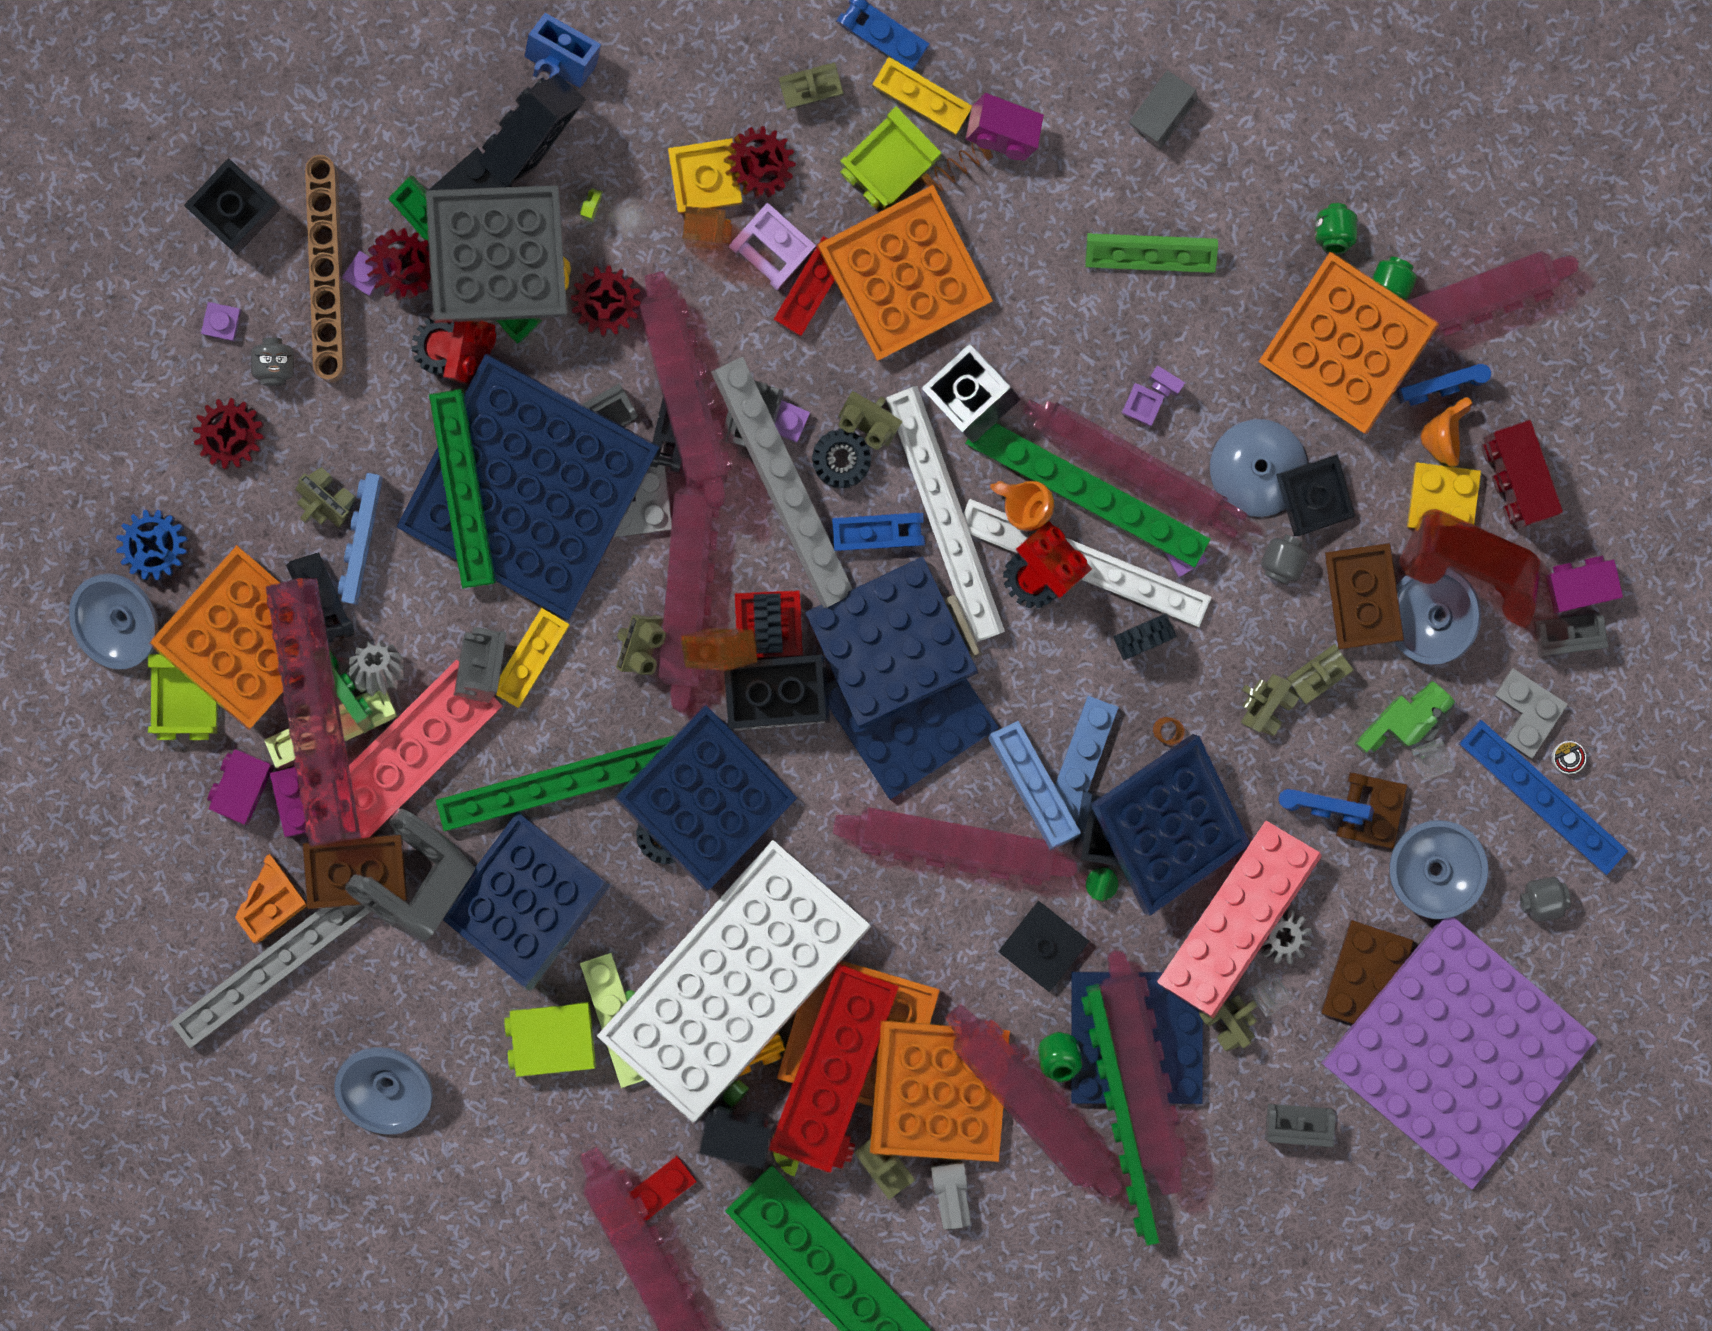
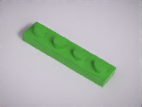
(1151, 252)

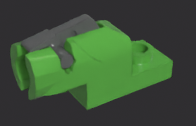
(1409, 721)

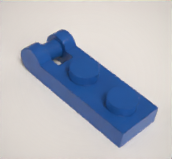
(884, 33)
(1445, 384)
(877, 532)
(1324, 806)

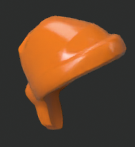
(1441, 434)
(1026, 504)

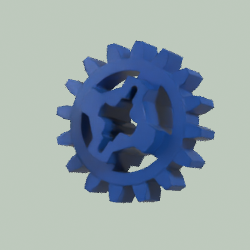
(160, 532)

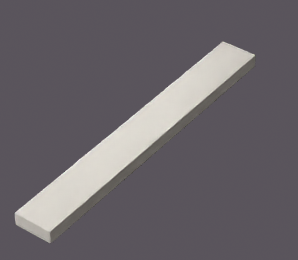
(945, 513)
(1106, 570)

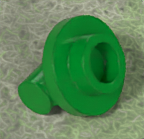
(1101, 884)

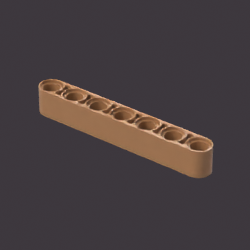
(318, 254)

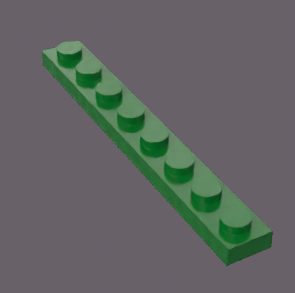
(1092, 494)
(546, 786)
(1116, 1101)

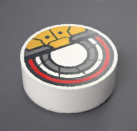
(1568, 757)

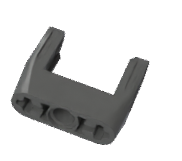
(436, 892)

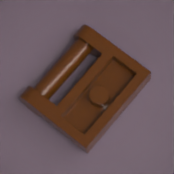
(1387, 801)

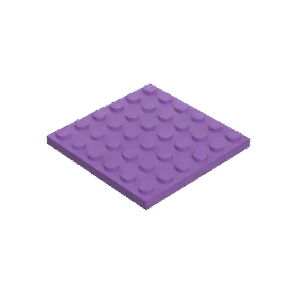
(1459, 1050)

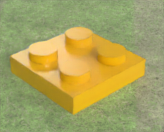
(701, 176)
(1443, 489)

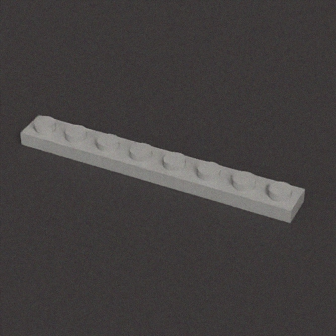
(782, 481)
(265, 971)

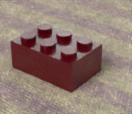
(1521, 475)

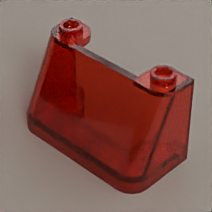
(1449, 541)

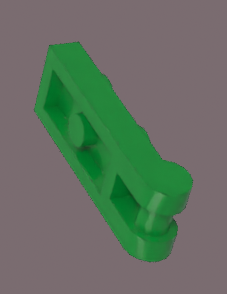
(357, 709)

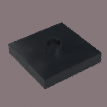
(1315, 495)
(1043, 946)

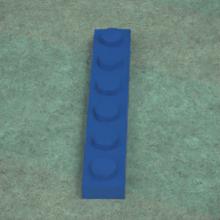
(1543, 797)

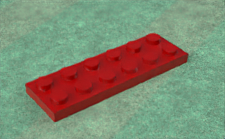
(833, 1068)

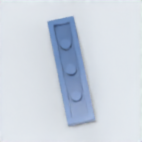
(362, 524)
(1084, 752)
(1034, 785)

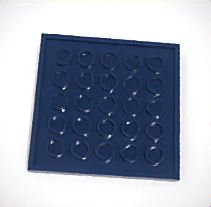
(548, 484)

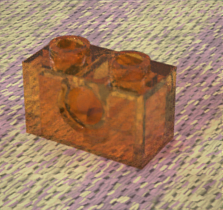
(706, 228)
(719, 648)

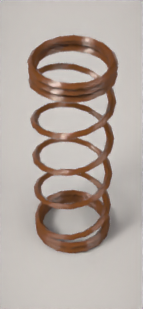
(927, 180)
(1179, 735)

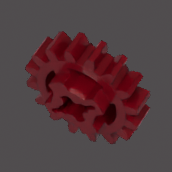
(768, 152)
(388, 266)
(604, 315)
(230, 418)

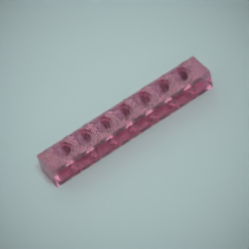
(316, 735)

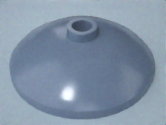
(1234, 465)
(101, 626)
(1425, 635)
(1461, 875)
(380, 1103)

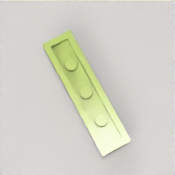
(281, 745)
(608, 999)

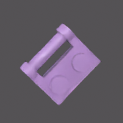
(777, 236)

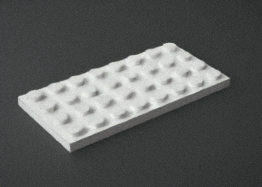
(734, 981)

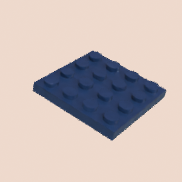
(892, 643)
(918, 737)
(705, 798)
(1171, 824)
(525, 901)
(1177, 1029)

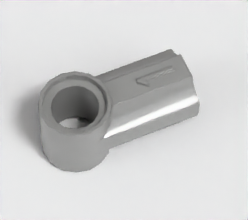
(951, 1188)

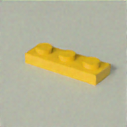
(922, 96)
(531, 657)

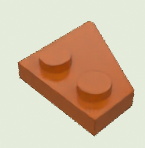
(269, 902)

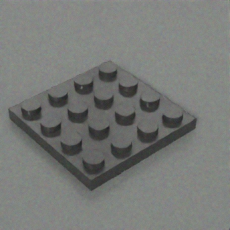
(496, 254)

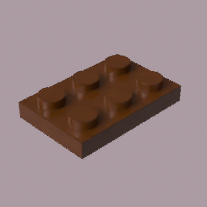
(1364, 596)
(333, 865)
(1363, 969)

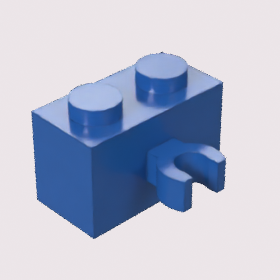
(561, 51)

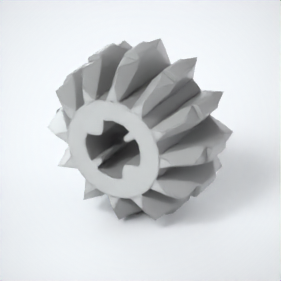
(376, 668)
(1293, 946)

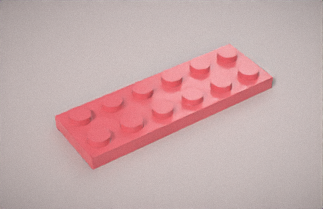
(414, 749)
(1239, 919)

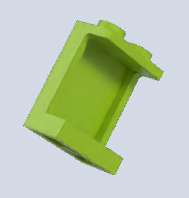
(889, 160)
(179, 704)
(551, 1039)

